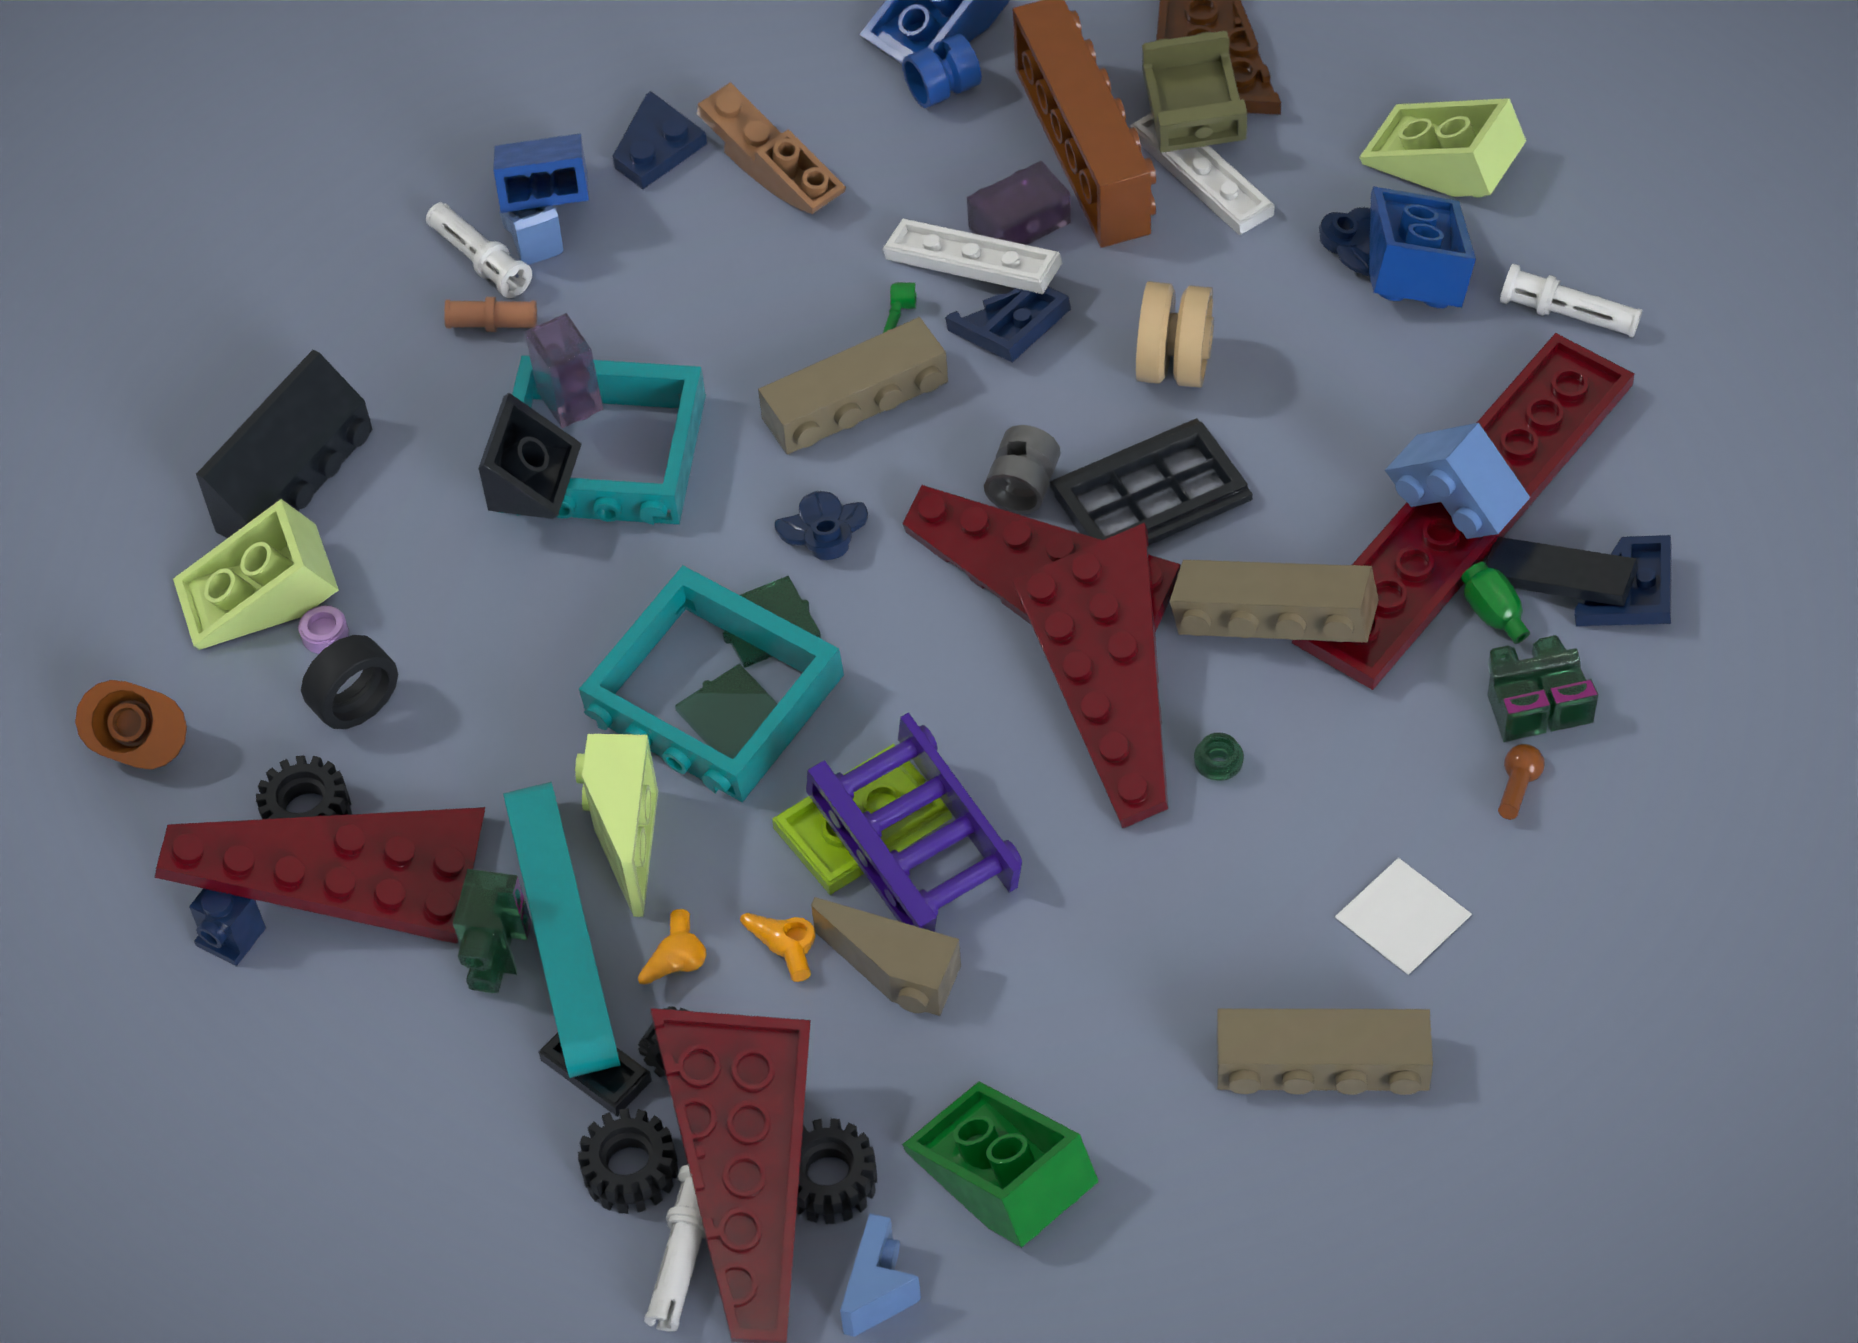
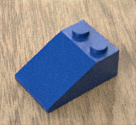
(911, 25)
(1419, 248)

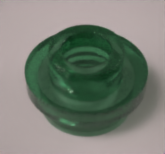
(1220, 746)

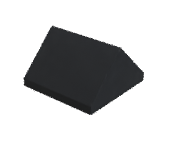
(526, 462)

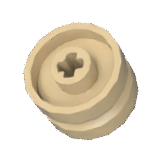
(1168, 334)

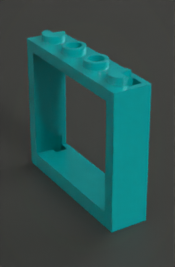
(636, 386)
(798, 648)

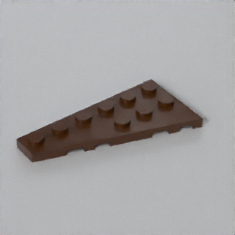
(1194, 17)

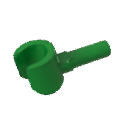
(901, 297)

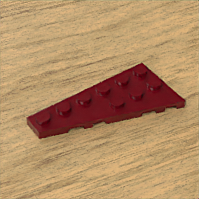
(1003, 545)
(1101, 646)
(741, 1128)

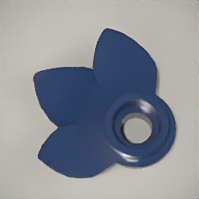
(1348, 237)
(823, 524)

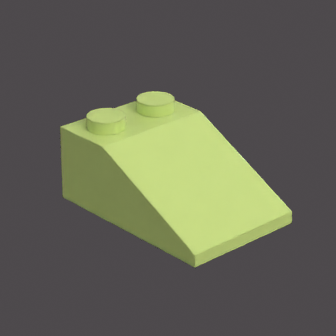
(1448, 145)
(256, 578)
(622, 802)

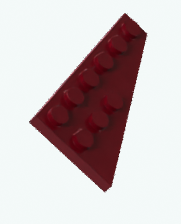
(362, 868)

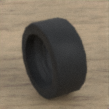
(335, 667)

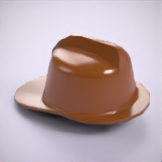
(131, 724)

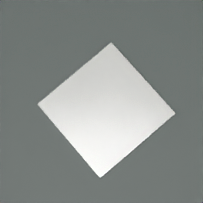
(1403, 916)

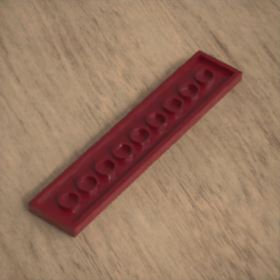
(1421, 551)

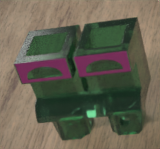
(1539, 690)
(485, 922)

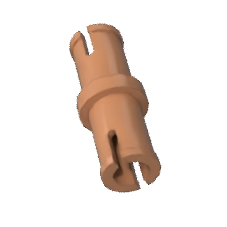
(490, 314)

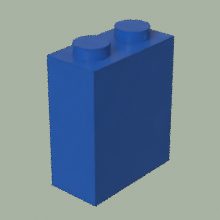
(540, 173)

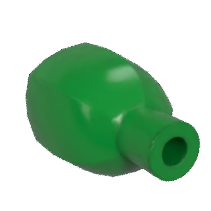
(1494, 600)

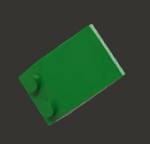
(1004, 1162)

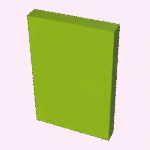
(821, 849)

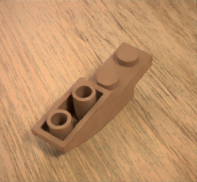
(766, 154)

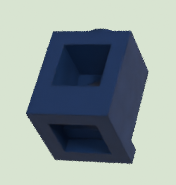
(226, 924)

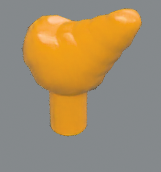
(786, 938)
(676, 952)

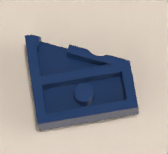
(656, 142)
(1011, 321)
(1651, 590)

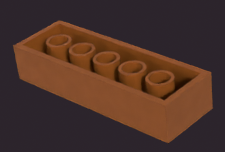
(1084, 121)

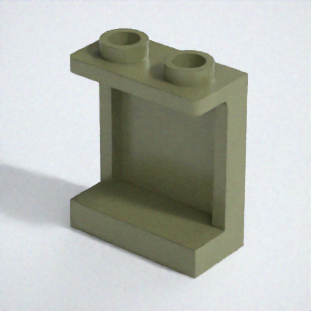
(1193, 91)

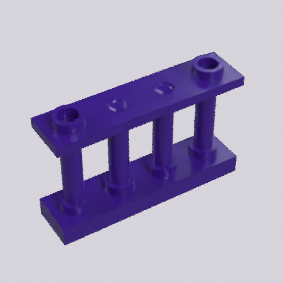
(890, 870)

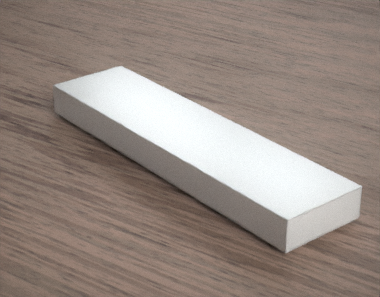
(1210, 180)
(972, 256)

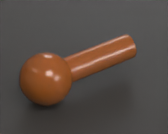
(1523, 765)

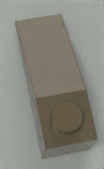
(899, 959)

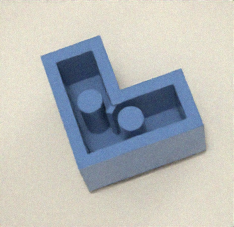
(1463, 474)

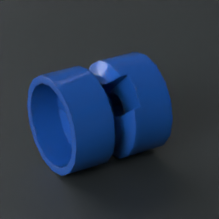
(938, 71)

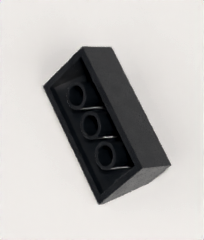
(285, 446)

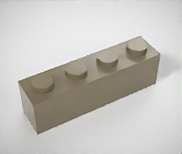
(853, 385)
(1275, 600)
(1324, 1050)

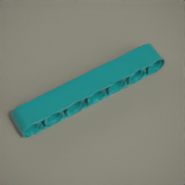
(561, 931)

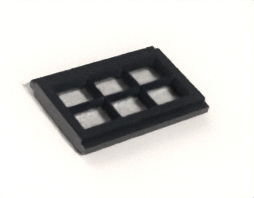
(1160, 481)

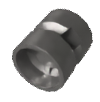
(1022, 469)

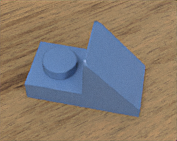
(534, 233)
(874, 1286)

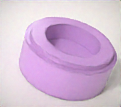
(322, 627)

